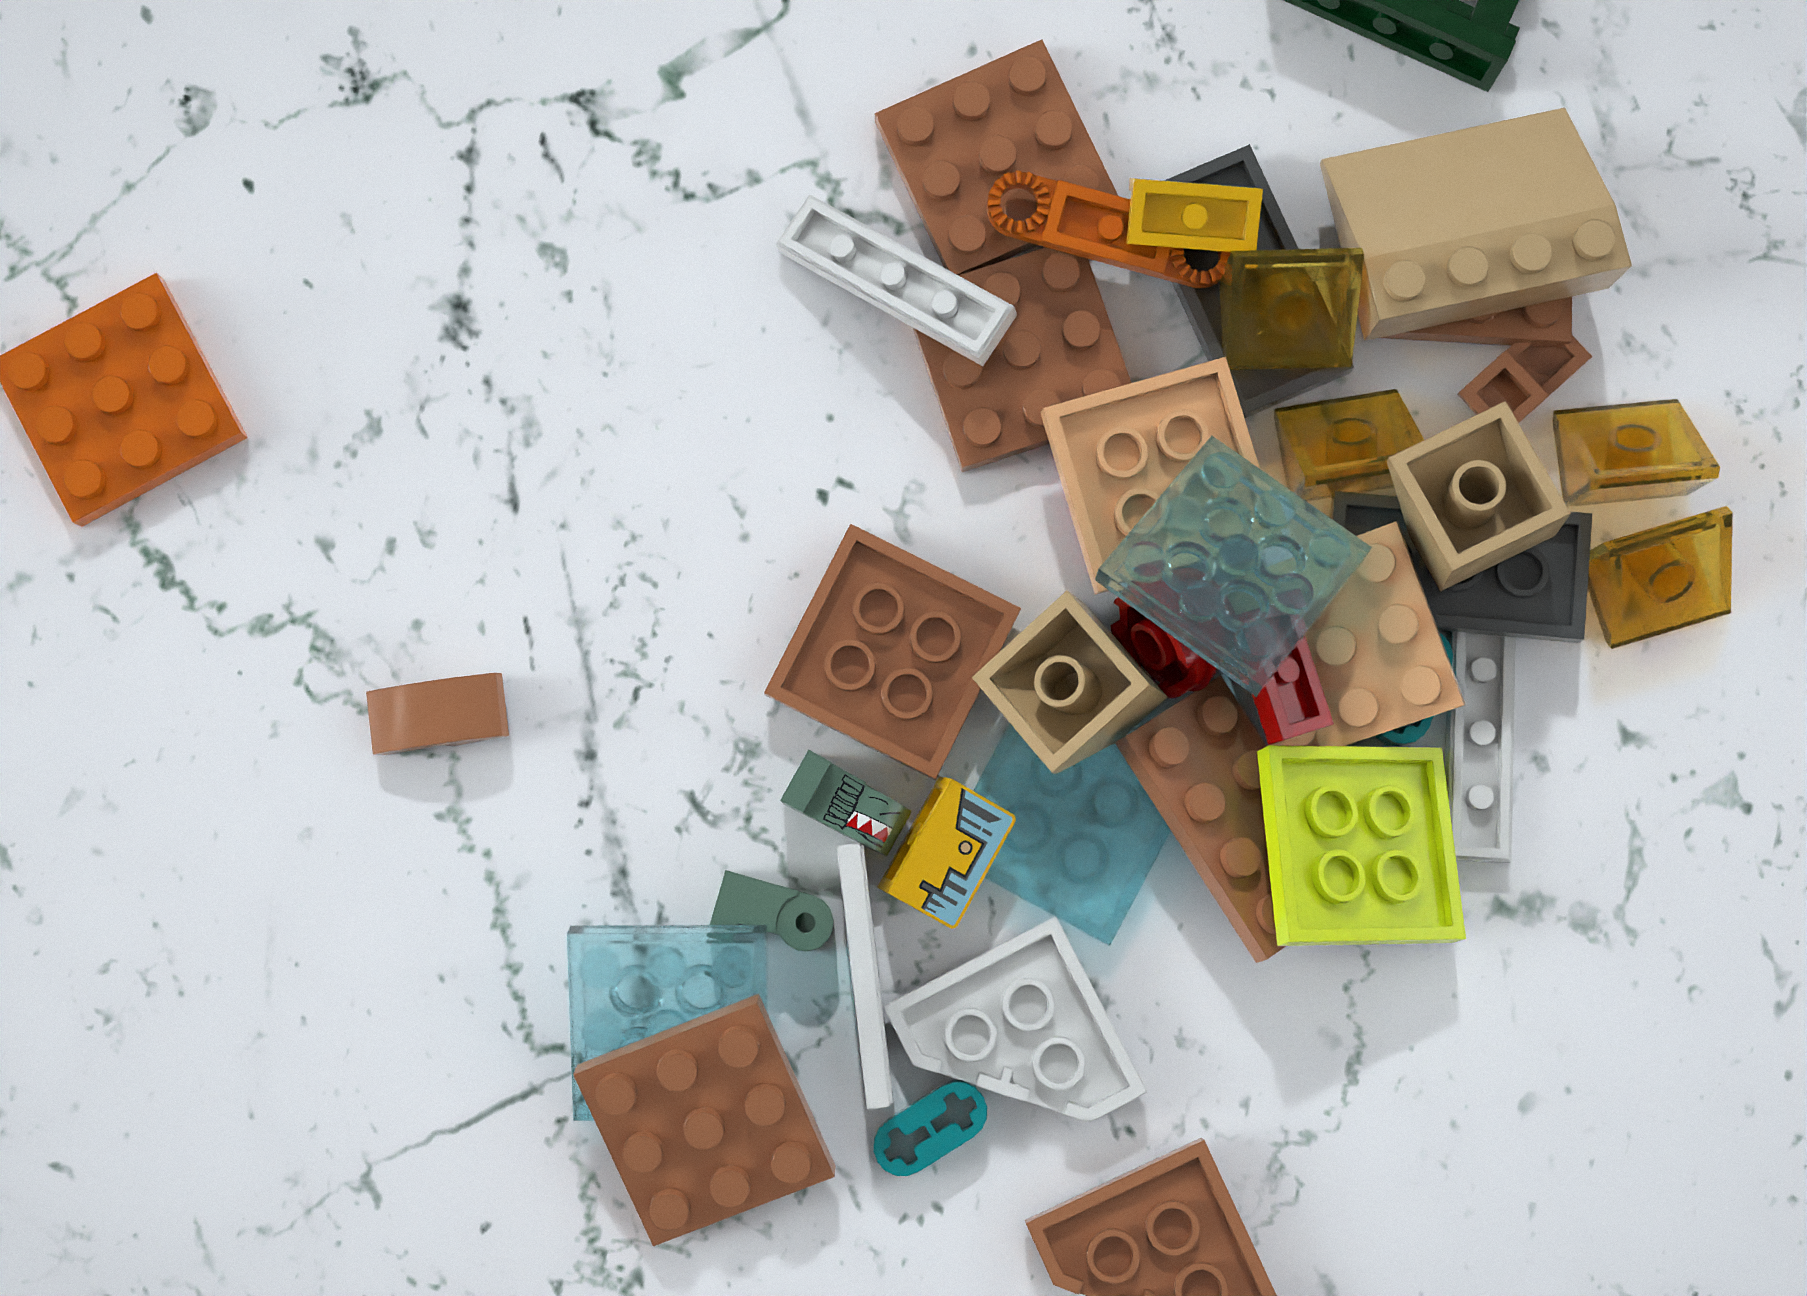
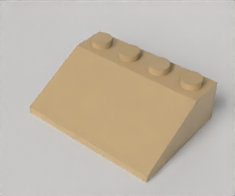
(1475, 222)

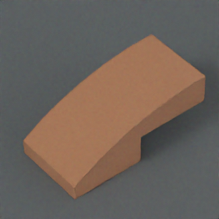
(1523, 377)
(437, 713)

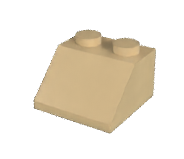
(1475, 496)
(1068, 685)

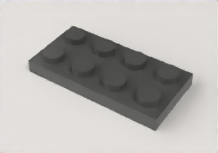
(1255, 387)
(1525, 596)

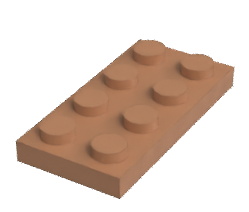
(1206, 785)

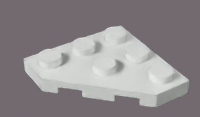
(1021, 1027)

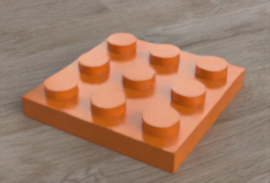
(118, 400)

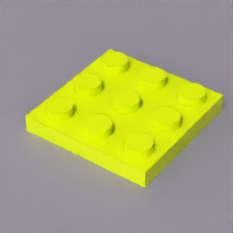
(1360, 845)

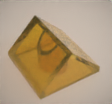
(1290, 308)
(1343, 443)
(1630, 453)
(1663, 577)

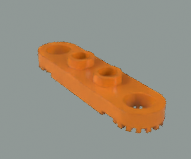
(1090, 227)

